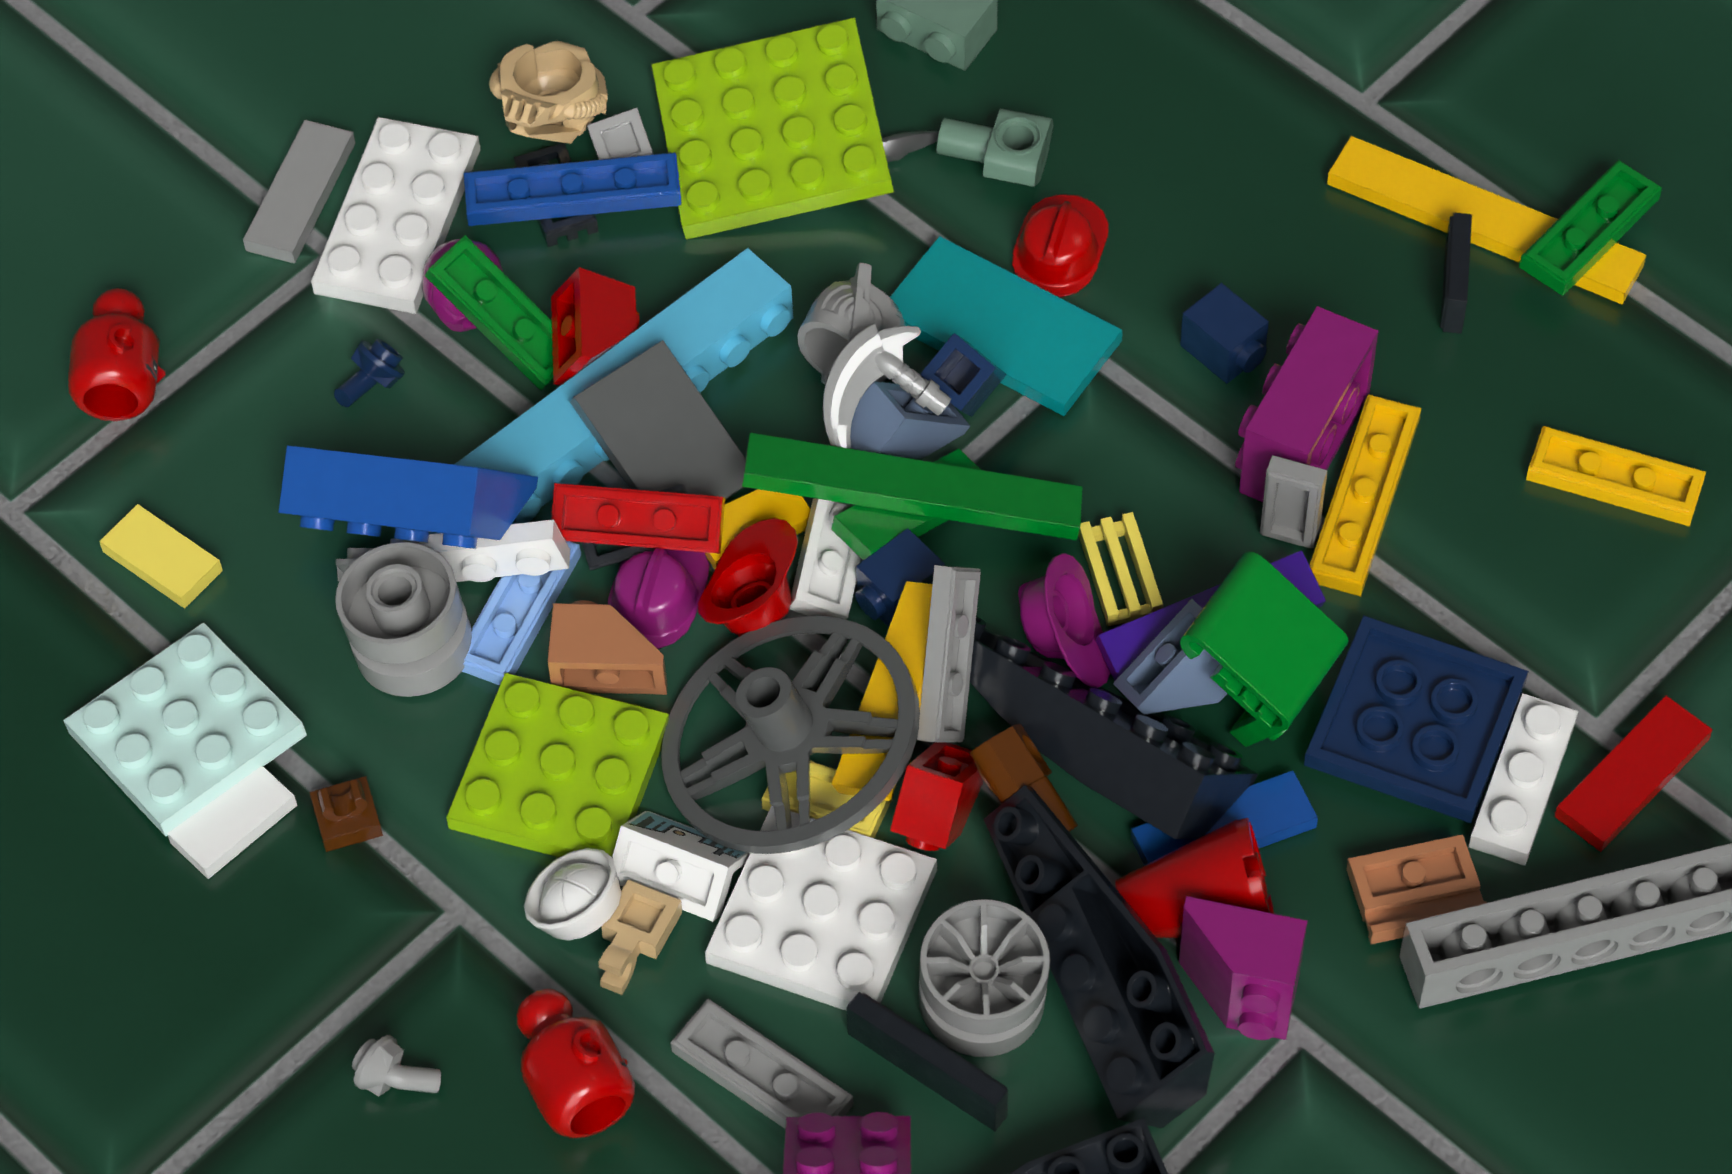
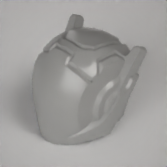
(841, 314)

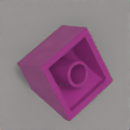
(1243, 964)

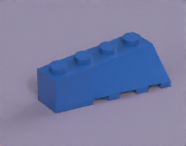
(401, 494)

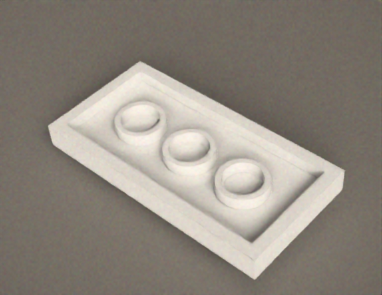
(395, 214)

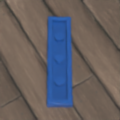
(572, 189)

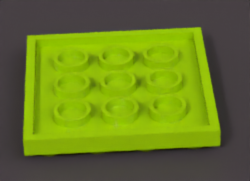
(772, 128)

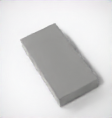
(1293, 502)

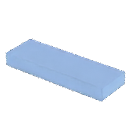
(513, 620)

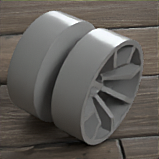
(404, 619)
(983, 978)

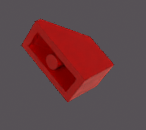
(588, 320)
(937, 796)

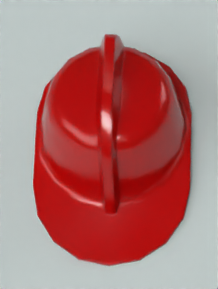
(1061, 244)
(751, 578)

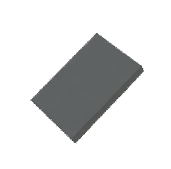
(660, 428)

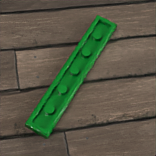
(912, 486)

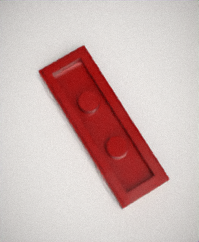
(639, 518)
(1633, 773)

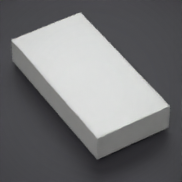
(232, 821)

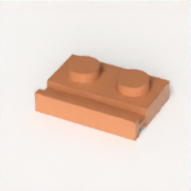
(1413, 885)

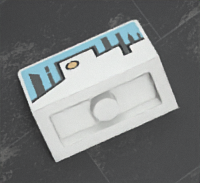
(676, 862)

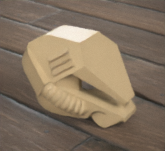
(549, 91)

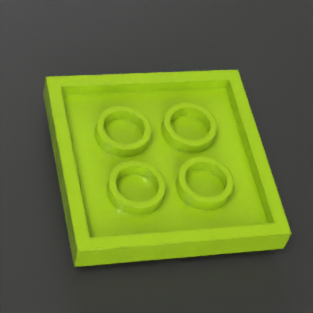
(557, 768)

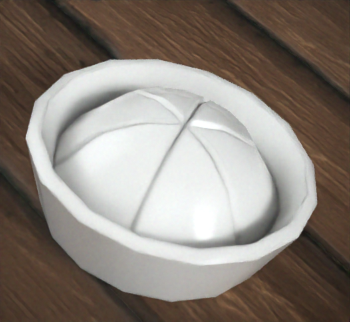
(574, 894)

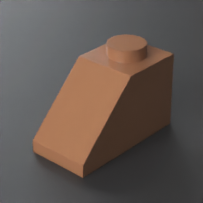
(602, 652)

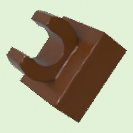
(346, 814)

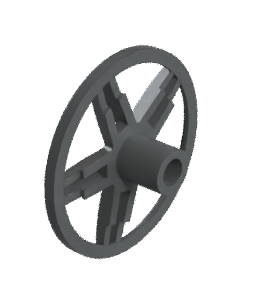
(785, 728)

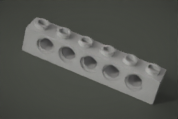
(1569, 927)

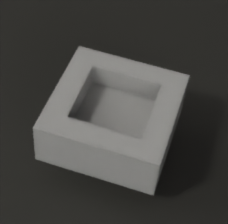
(620, 136)

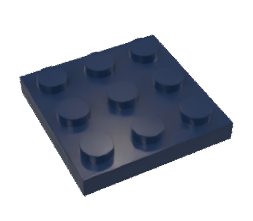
(1416, 719)

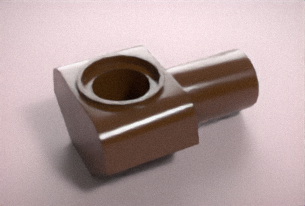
(1013, 761)

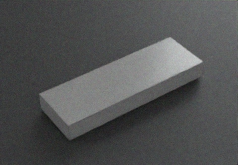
(299, 191)
(948, 654)
(756, 1067)

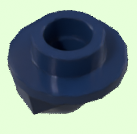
(378, 364)

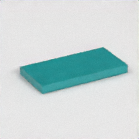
(1027, 332)

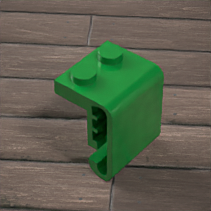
(1268, 646)

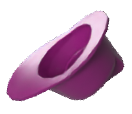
(660, 592)
(1062, 619)

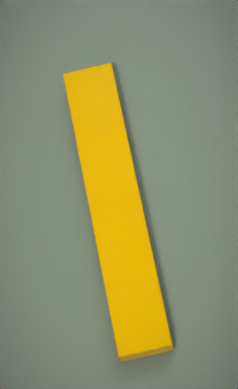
(1496, 221)

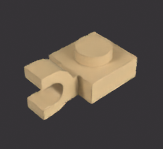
(636, 927)

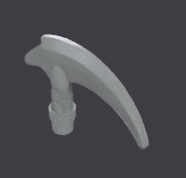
(861, 364)

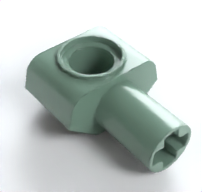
(1010, 150)

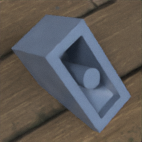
(895, 425)
(1164, 675)

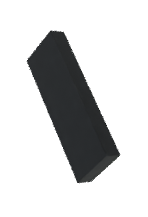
(927, 1061)

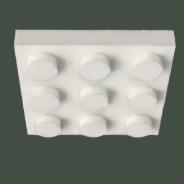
(823, 916)

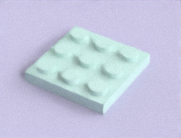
(184, 728)

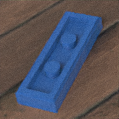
(1274, 808)

